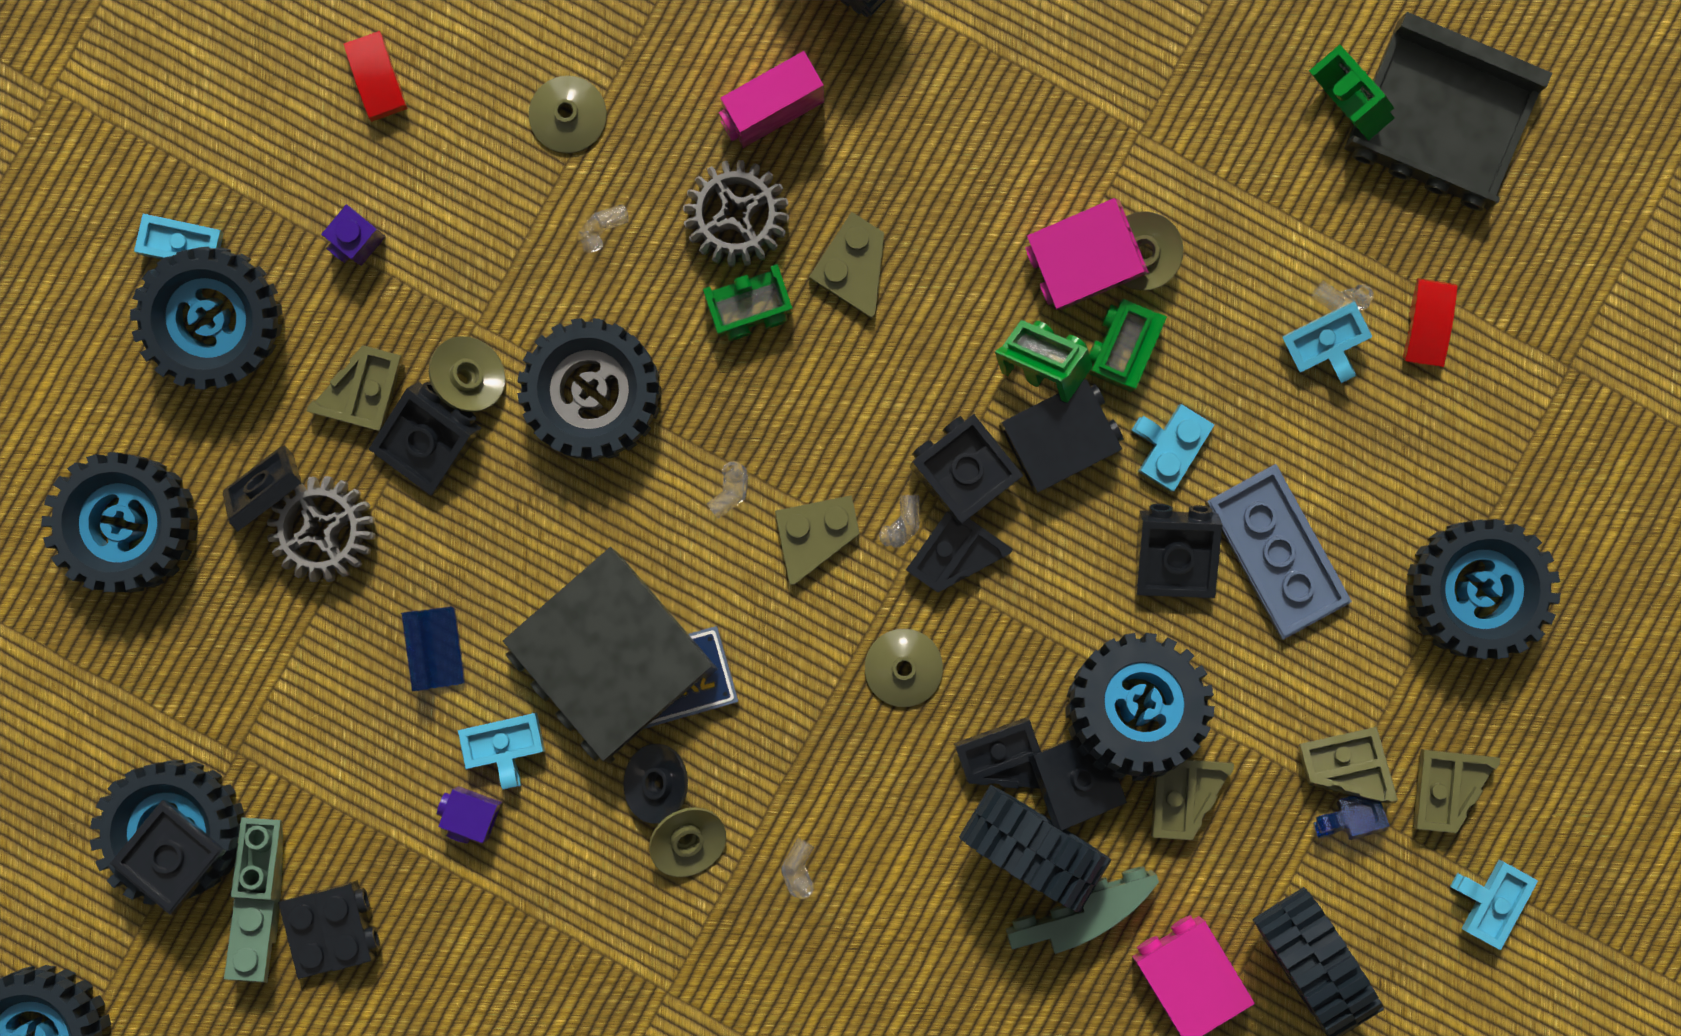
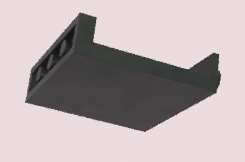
(1453, 111)
(607, 655)

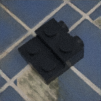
(425, 437)
(964, 468)
(1178, 552)
(329, 929)

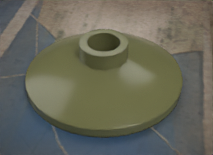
(570, 133)
(1166, 245)
(474, 361)
(897, 647)
(695, 851)

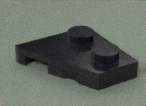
(955, 553)
(1000, 756)

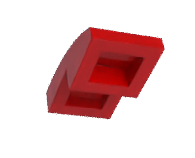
(375, 76)
(1431, 322)

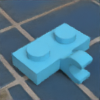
(166, 237)
(1329, 339)
(1173, 446)
(501, 744)
(1496, 903)

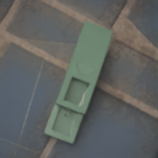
(256, 899)
(1103, 910)

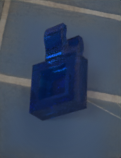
(1356, 815)

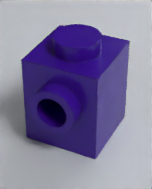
(352, 236)
(468, 815)

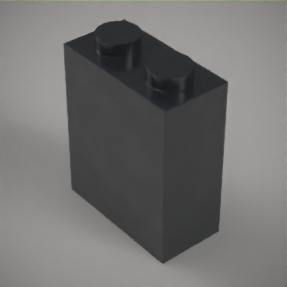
(1062, 437)

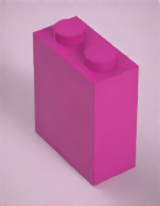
(771, 100)
(1086, 254)
(1192, 977)

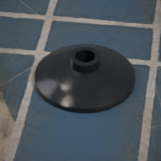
(655, 783)

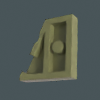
(853, 265)
(361, 390)
(815, 533)
(1350, 765)
(1448, 788)
(1185, 797)

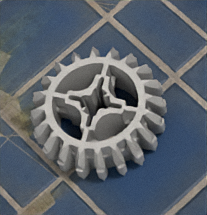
(720, 223)
(290, 545)

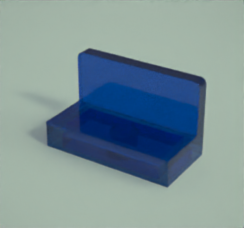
(433, 648)

